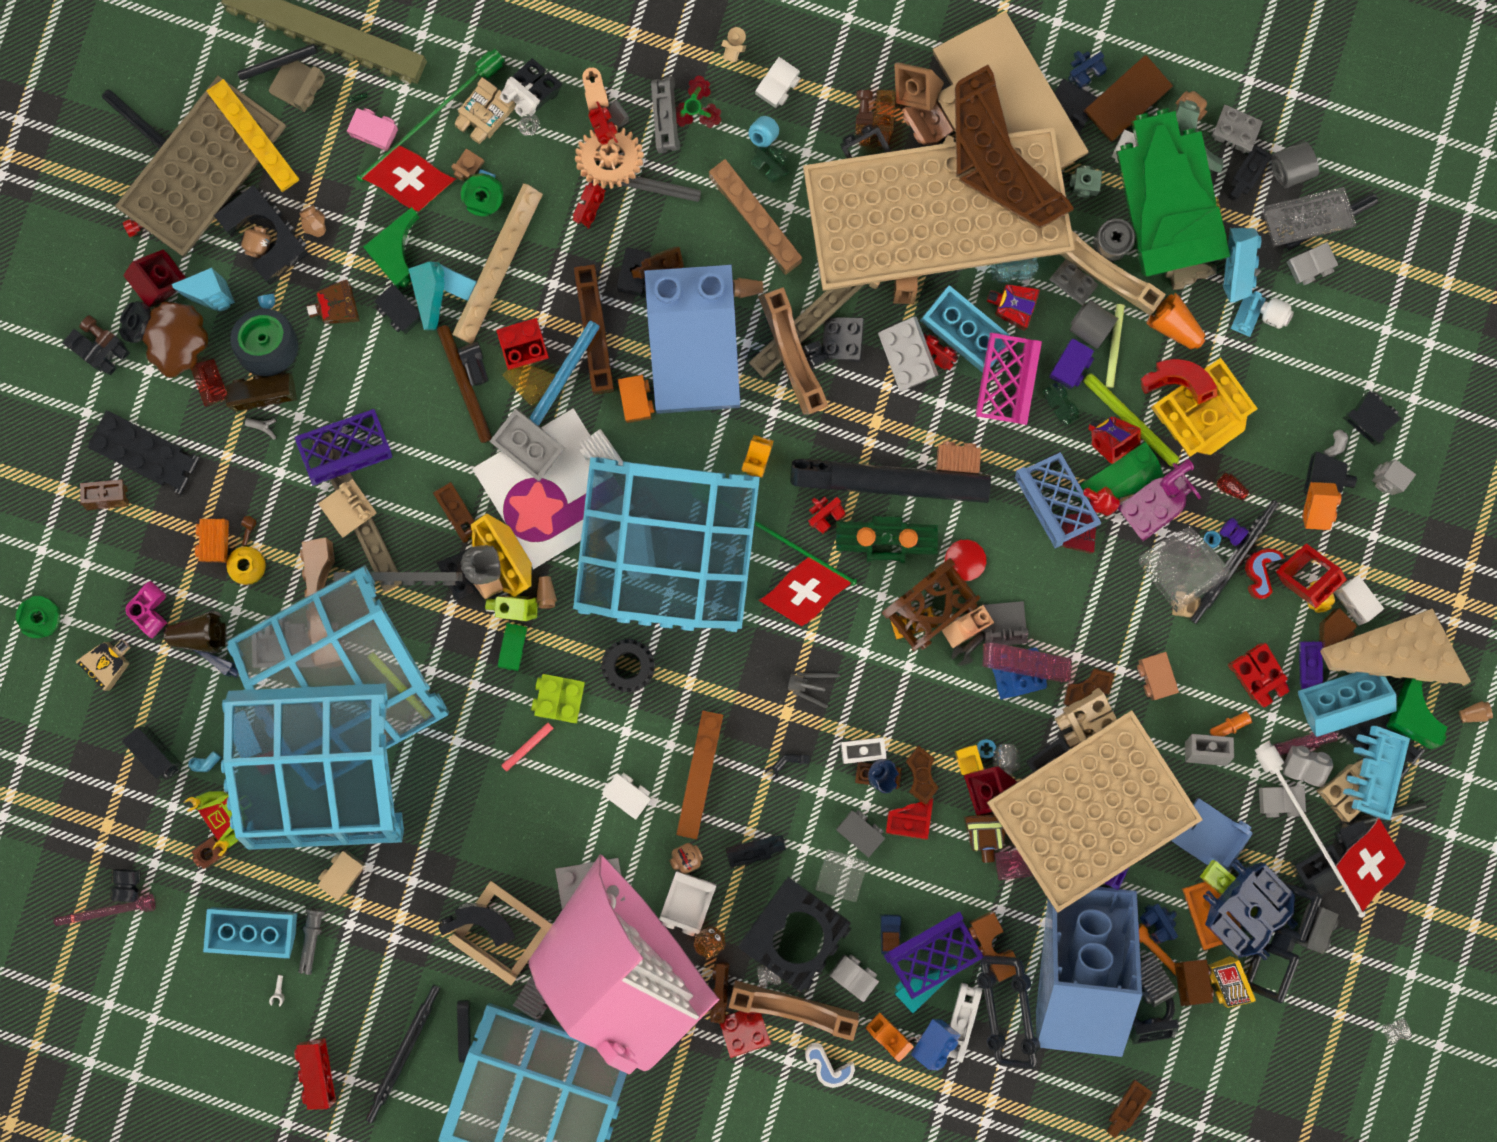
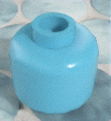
(763, 131)

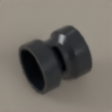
(814, 354)

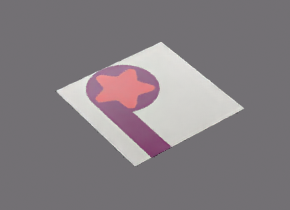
(544, 512)

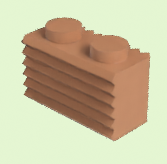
(958, 458)

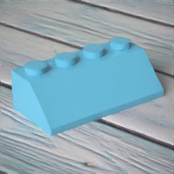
(1346, 701)
(249, 932)

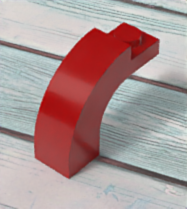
(1182, 373)

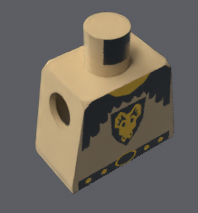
(105, 663)

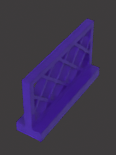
(348, 463)
(924, 939)

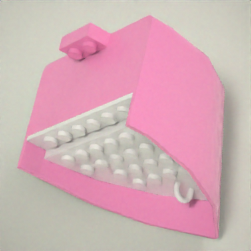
(618, 974)

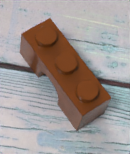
(985, 929)

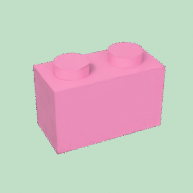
(372, 129)

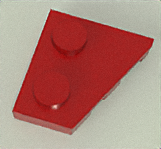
(910, 820)

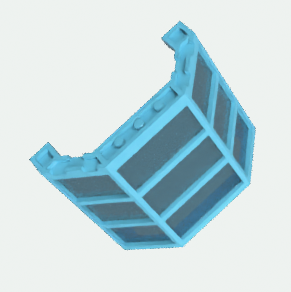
(665, 545)
(309, 767)

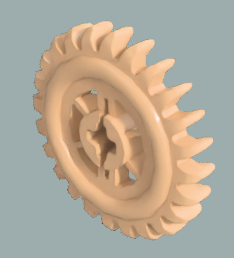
(629, 162)

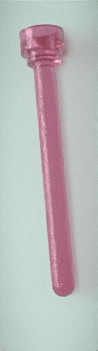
(146, 904)

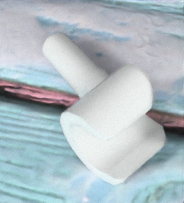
(278, 994)

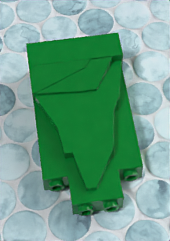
(1170, 196)

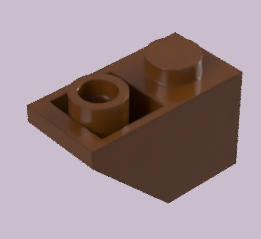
(1335, 628)

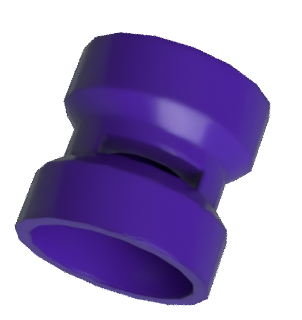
(1235, 536)

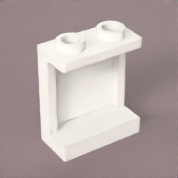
(687, 903)

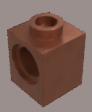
(199, 858)

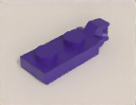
(1310, 664)

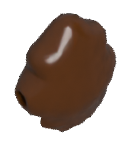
(174, 338)

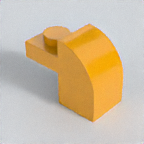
(757, 456)

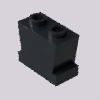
(1372, 417)

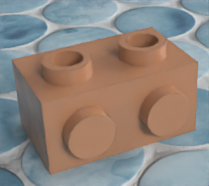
(1157, 676)

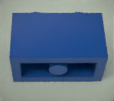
(936, 1045)

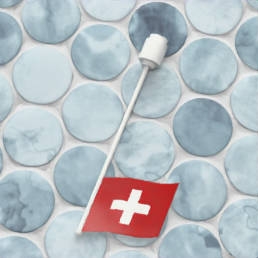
(1366, 865)

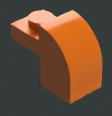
(889, 1037)

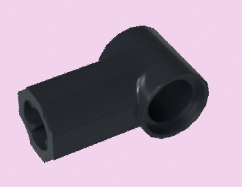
(473, 361)

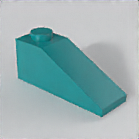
(428, 289)
(914, 1004)

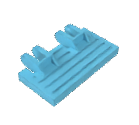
(1381, 770)

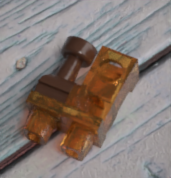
(882, 117)

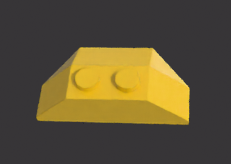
(514, 562)

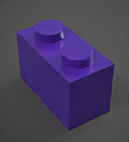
(1071, 364)

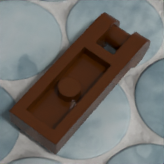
(455, 510)

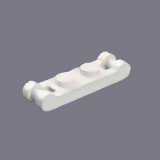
(964, 1017)

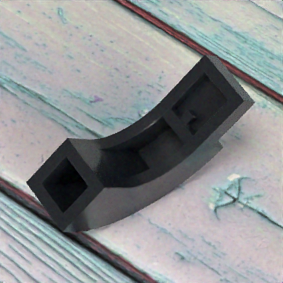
(481, 915)

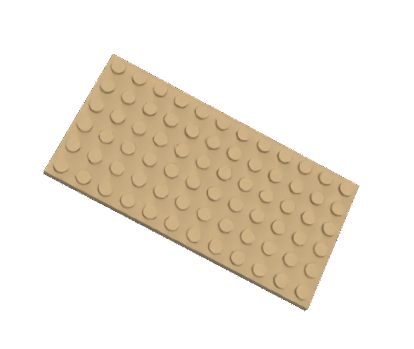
(914, 218)

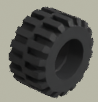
(609, 665)

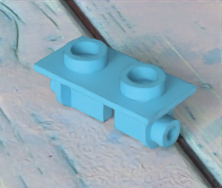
(1248, 314)

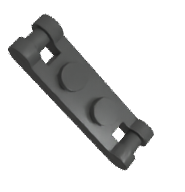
(665, 114)

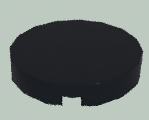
(134, 321)

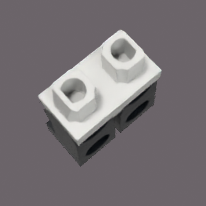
(530, 89)

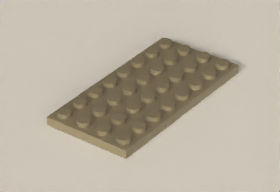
(195, 173)

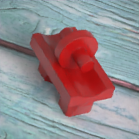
(833, 508)

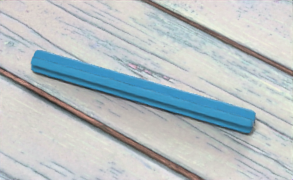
(564, 372)

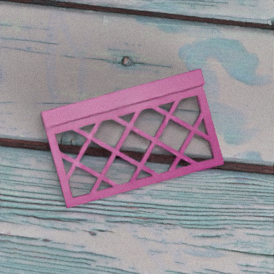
(1025, 377)

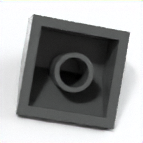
(1320, 933)

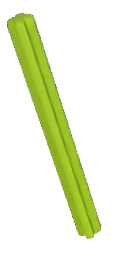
(1127, 416)

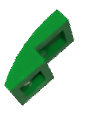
(512, 647)

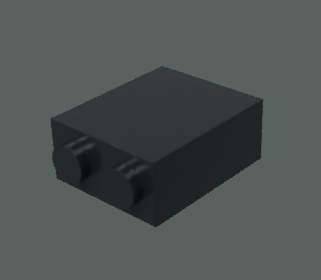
(152, 753)

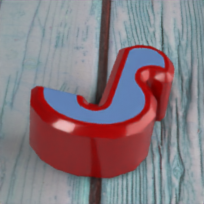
(1257, 572)

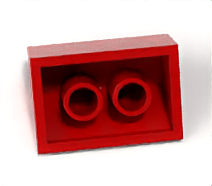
(315, 1074)

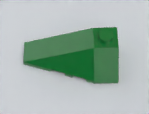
(1127, 474)

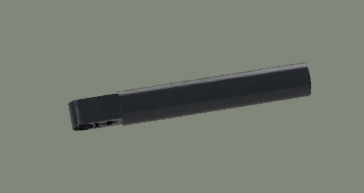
(891, 480)

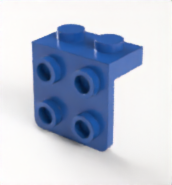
(1015, 684)

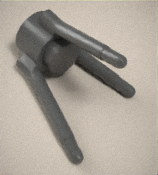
(798, 683)

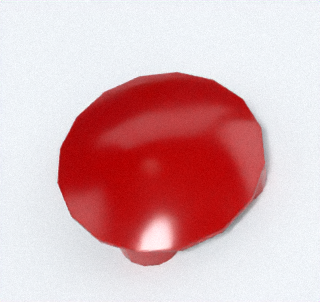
(968, 559)

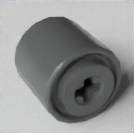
(1295, 164)
(1111, 249)
(1092, 323)

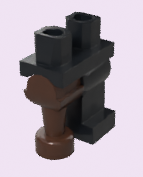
(100, 351)

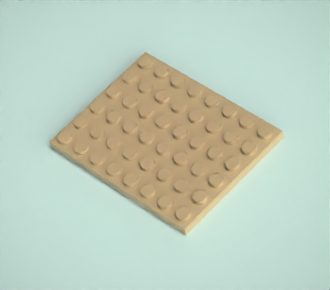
(1094, 811)

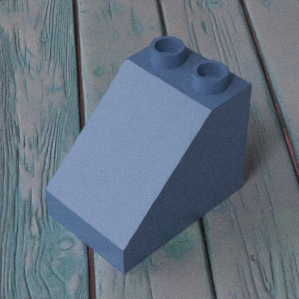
(693, 338)
(1090, 974)

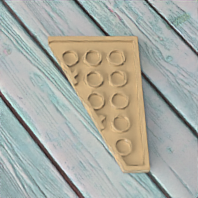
(1405, 648)

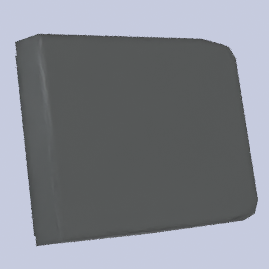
(618, 114)

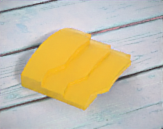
(1209, 424)

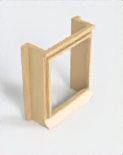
(485, 959)

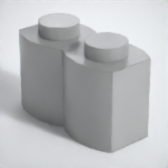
(1312, 263)
(1307, 765)
(1276, 800)
(853, 977)

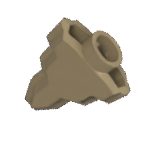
(1190, 274)

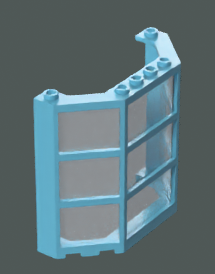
(338, 641)
(531, 1085)

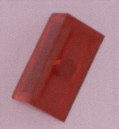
(209, 382)

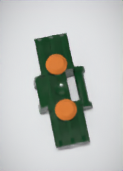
(888, 531)

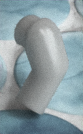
(1339, 446)

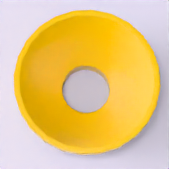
(255, 570)

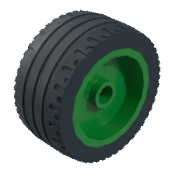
(264, 342)

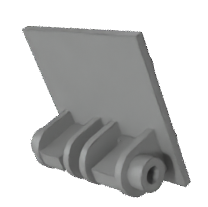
(1237, 129)

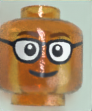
(709, 942)

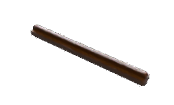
(464, 384)

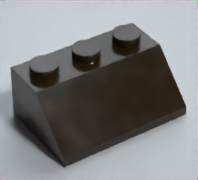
(260, 392)

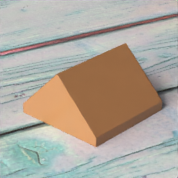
(916, 86)

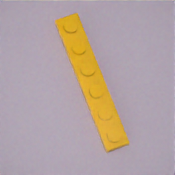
(252, 135)

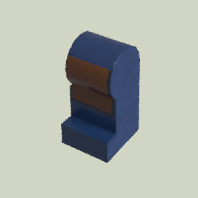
(889, 932)

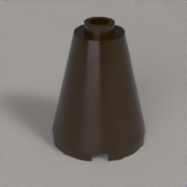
(198, 633)

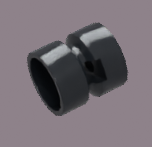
(125, 885)

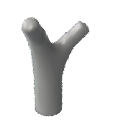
(261, 425)

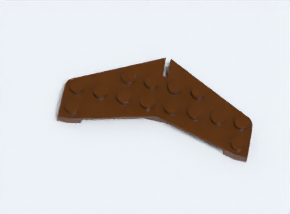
(999, 169)

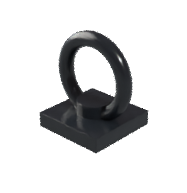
(1156, 1028)

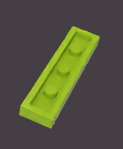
(1220, 880)

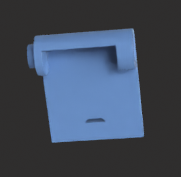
(1214, 837)

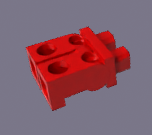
(1260, 674)

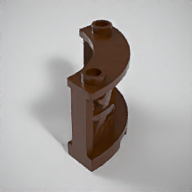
(943, 576)

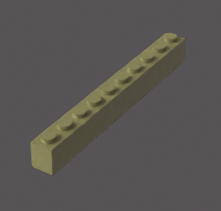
(331, 36)

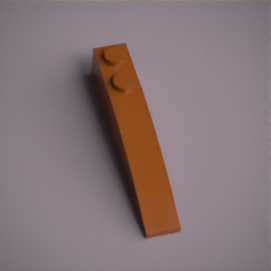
(699, 774)

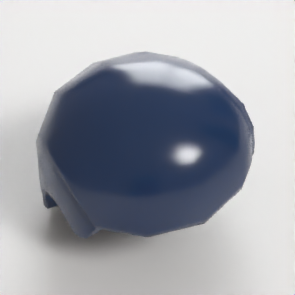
(882, 775)

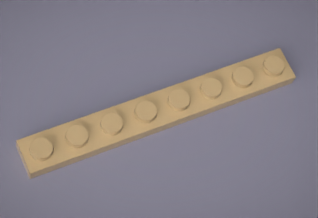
(497, 264)

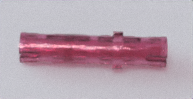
(1308, 741)

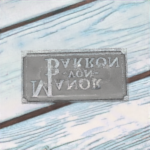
(1308, 216)

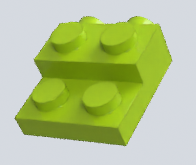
(558, 698)

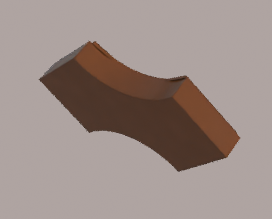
(1097, 679)
(920, 766)

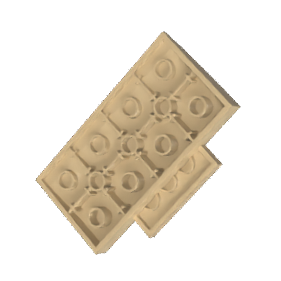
(1021, 86)

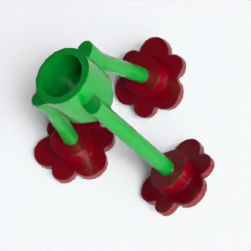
(709, 116)

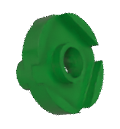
(472, 200)
(32, 606)

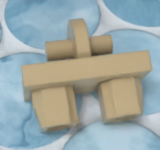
(734, 44)

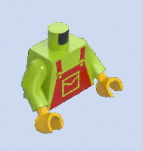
(217, 817)

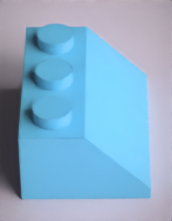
(1241, 264)
(206, 289)

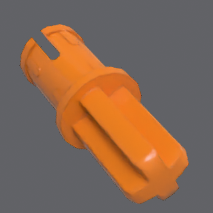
(1231, 725)

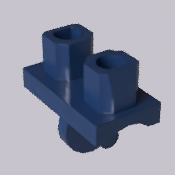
(1095, 64)
(1163, 922)

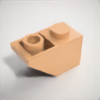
(967, 626)

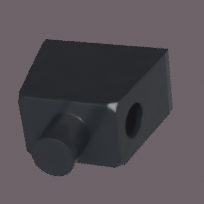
(1328, 470)

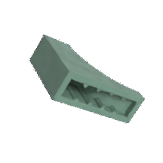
(1187, 117)

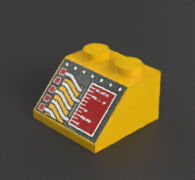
(1230, 982)

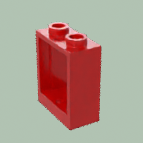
(1317, 592)

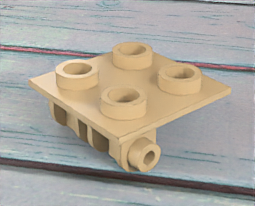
(347, 508)

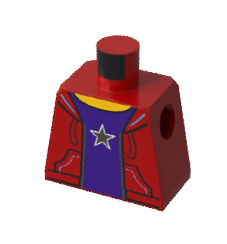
(1014, 304)
(1114, 438)

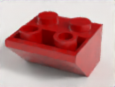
(522, 344)

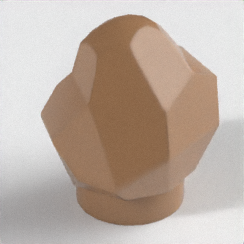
(313, 221)

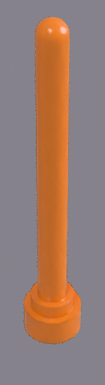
(1144, 937)

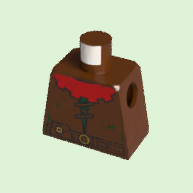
(335, 304)

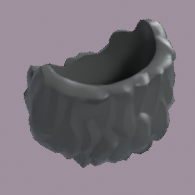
(481, 564)

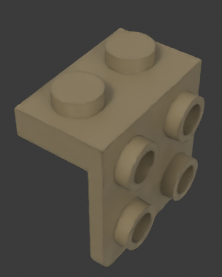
(297, 84)

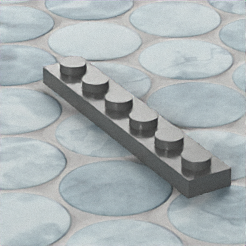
(409, 578)

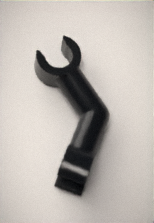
(793, 758)

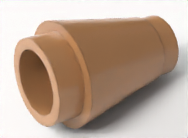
(746, 287)
(545, 594)
(1476, 713)

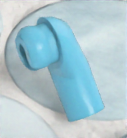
(204, 765)

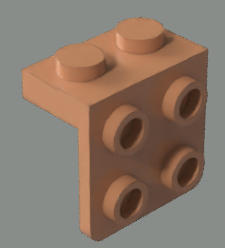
(929, 126)

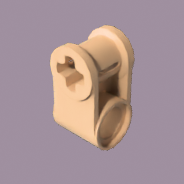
(594, 91)

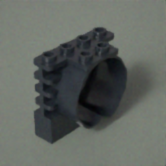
(788, 899)

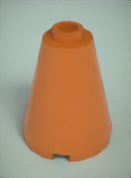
(1177, 322)

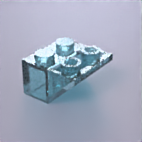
(1016, 269)

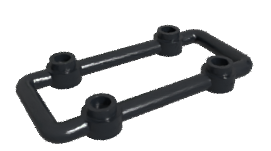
(1020, 984)

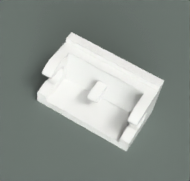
(1358, 600)

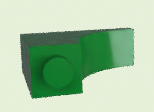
(389, 249)
(1414, 718)

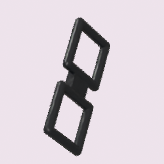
(1283, 945)

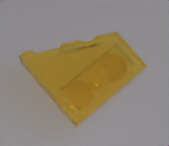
(529, 382)

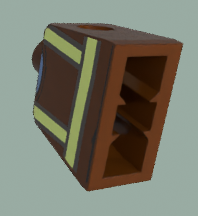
(985, 835)

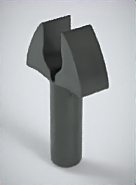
(968, 649)

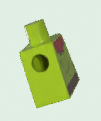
(520, 607)

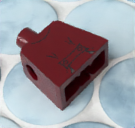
(1084, 542)

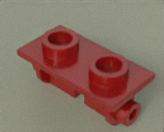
(607, 129)
(593, 197)
(944, 354)

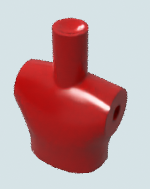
(1102, 501)

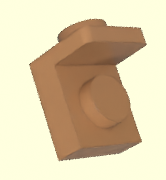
(467, 165)

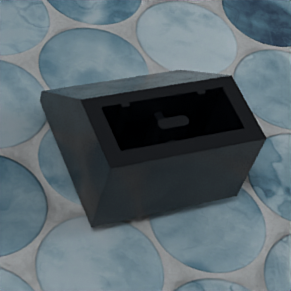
(1315, 871)

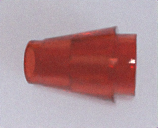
(1232, 486)

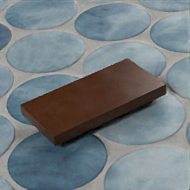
(1128, 98)

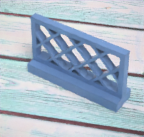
(1039, 502)

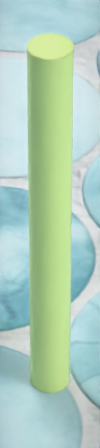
(1115, 346)

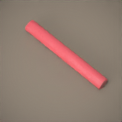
(527, 747)

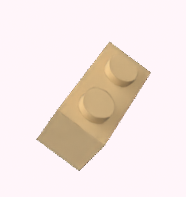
(341, 874)

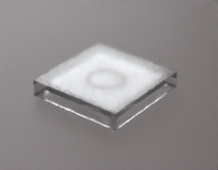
(841, 875)

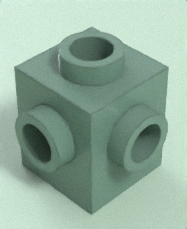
(1090, 186)

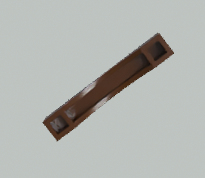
(591, 310)

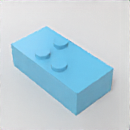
(963, 327)

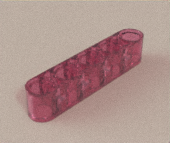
(1027, 662)

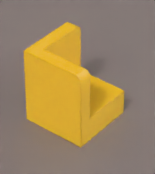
(969, 759)

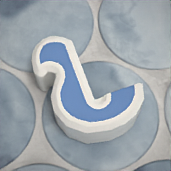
(824, 1069)

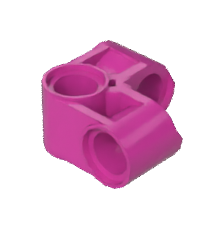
(148, 598)

